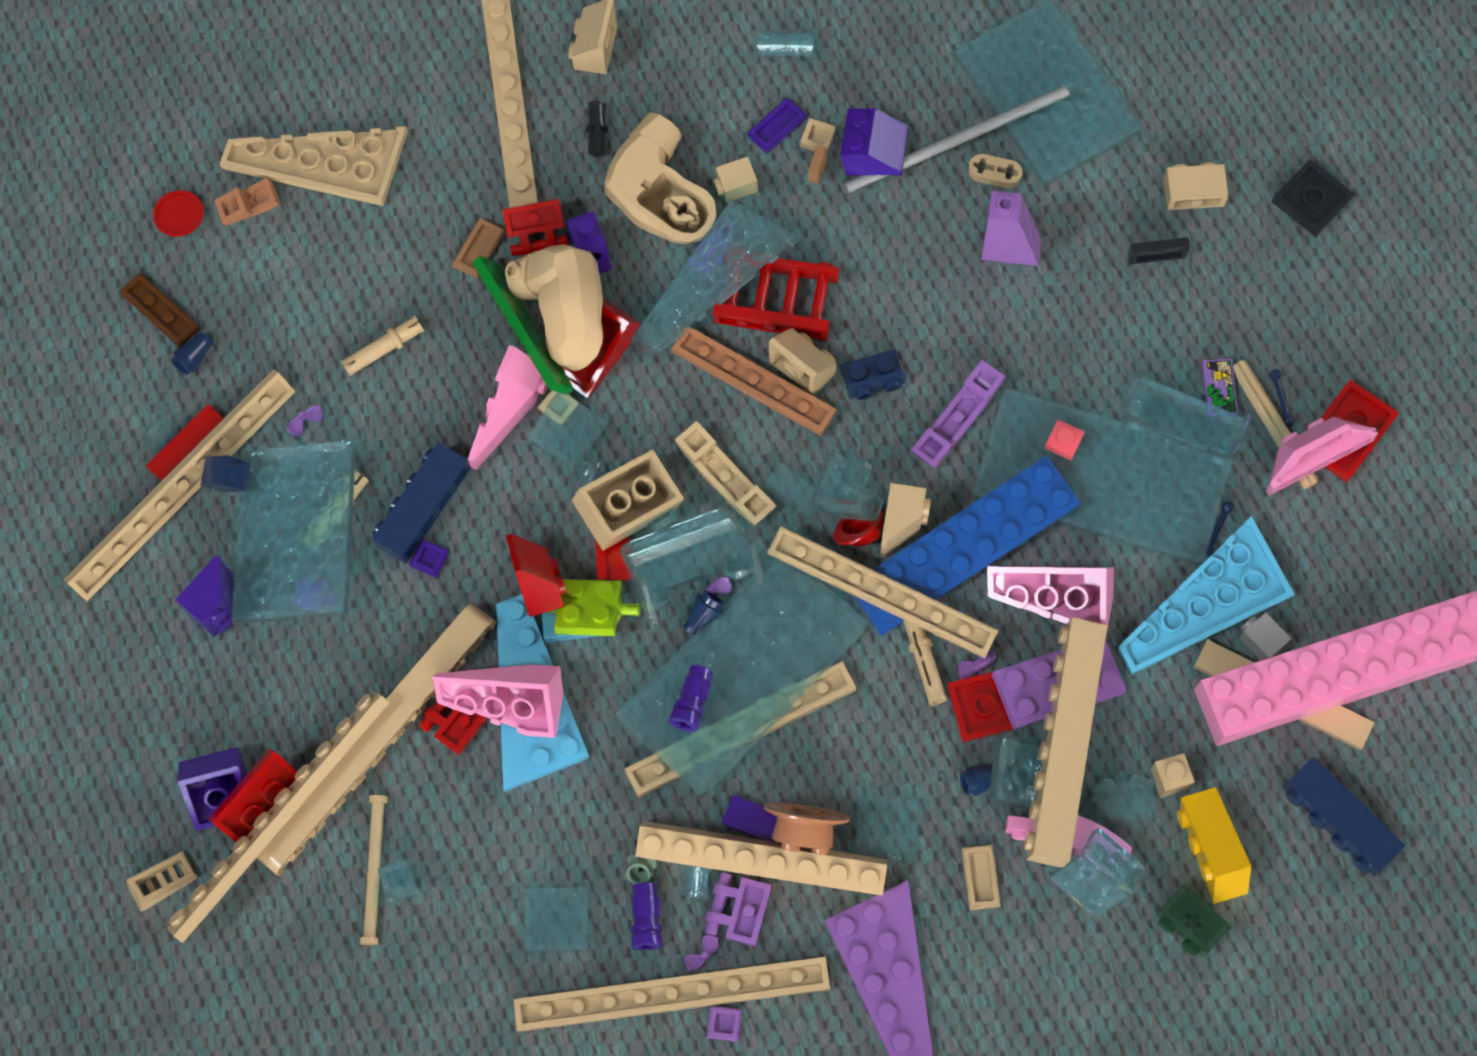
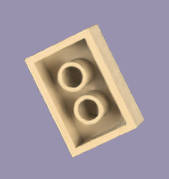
(627, 499)

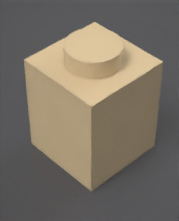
(735, 180)
(1172, 775)

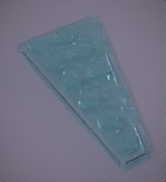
(718, 268)

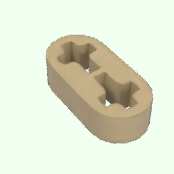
(992, 174)

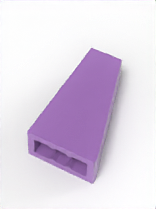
(1010, 231)

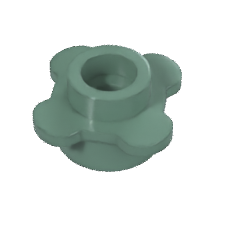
(636, 876)

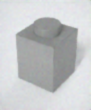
(1264, 636)

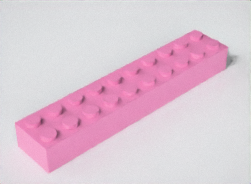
(1340, 669)

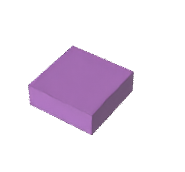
(724, 1023)

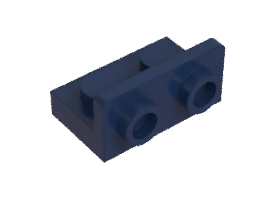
(872, 375)

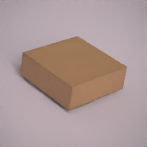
(817, 165)

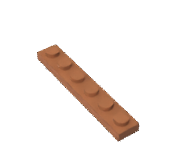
(754, 381)

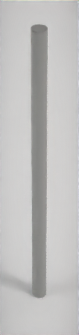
(966, 135)

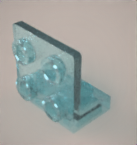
(1099, 874)

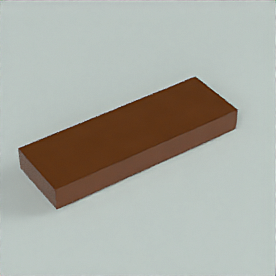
(159, 310)

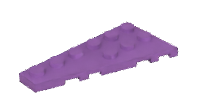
(884, 963)

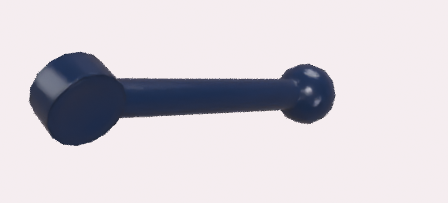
(1275, 375)
(1226, 508)

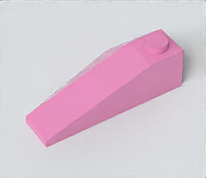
(516, 394)
(1055, 590)
(512, 695)

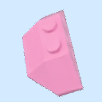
(1316, 449)

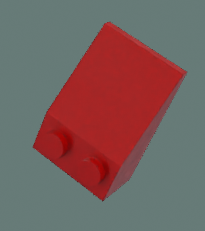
(617, 335)

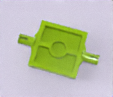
(592, 608)

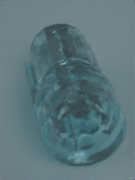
(787, 45)

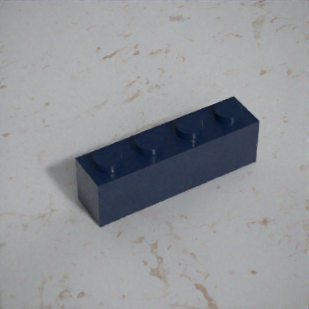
(421, 502)
(1343, 816)

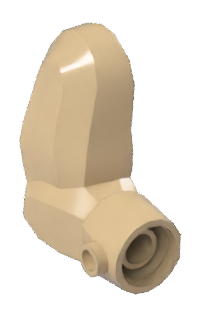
(652, 192)
(568, 298)

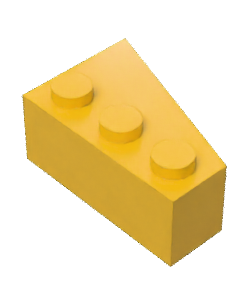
(1215, 845)

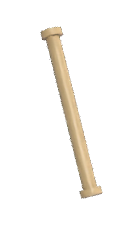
(374, 862)

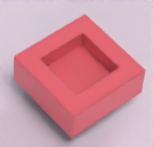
(1064, 440)

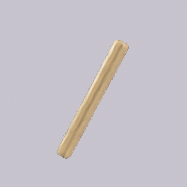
(1266, 410)

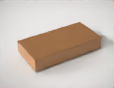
(480, 242)

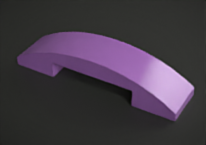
(959, 415)

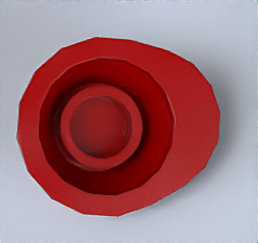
(858, 532)

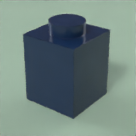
(225, 473)

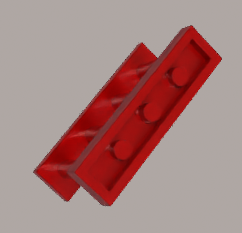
(760, 319)

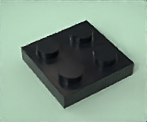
(1312, 198)

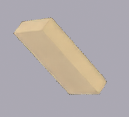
(981, 877)

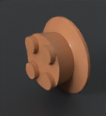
(804, 826)

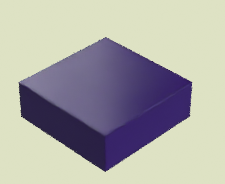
(429, 558)

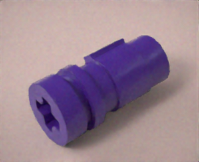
(693, 694)
(646, 915)

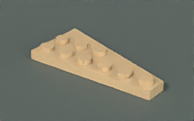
(327, 162)

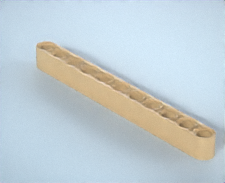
(404, 705)

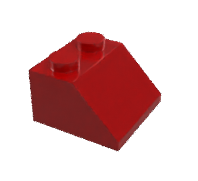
(536, 575)

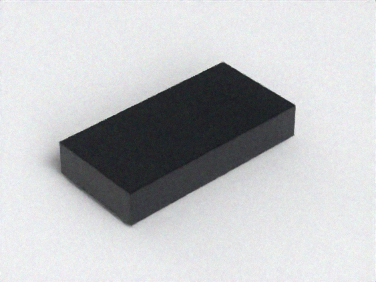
(1158, 250)

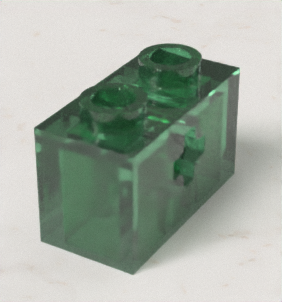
(1184, 905)

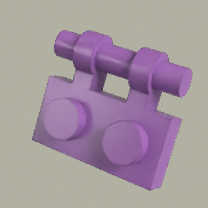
(747, 912)

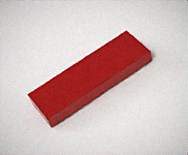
(184, 442)

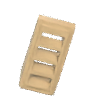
(156, 896)

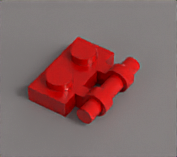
(531, 219)
(455, 730)

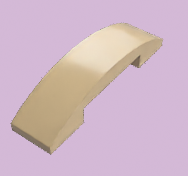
(724, 475)

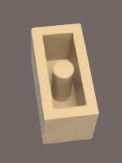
(1195, 186)

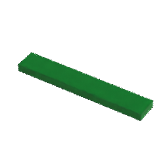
(523, 326)

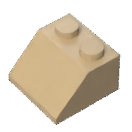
(594, 37)
(801, 360)
(905, 514)

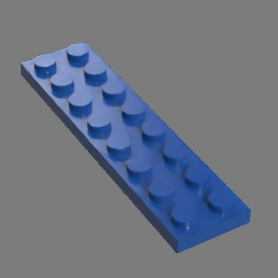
(977, 537)

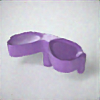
(296, 425)
(720, 585)
(968, 668)
(710, 946)

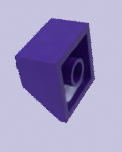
(873, 143)
(210, 597)
(208, 782)

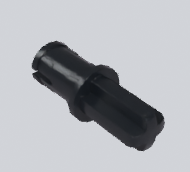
(596, 128)

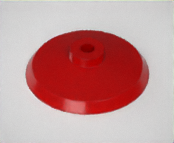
(178, 213)

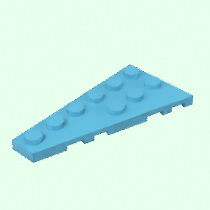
(1221, 593)
(531, 756)

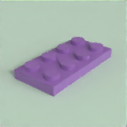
(1027, 685)

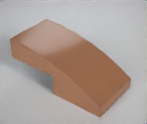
(242, 204)

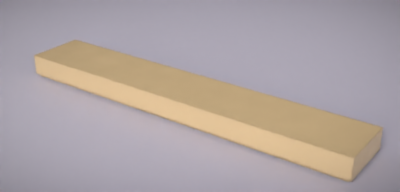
(1336, 722)

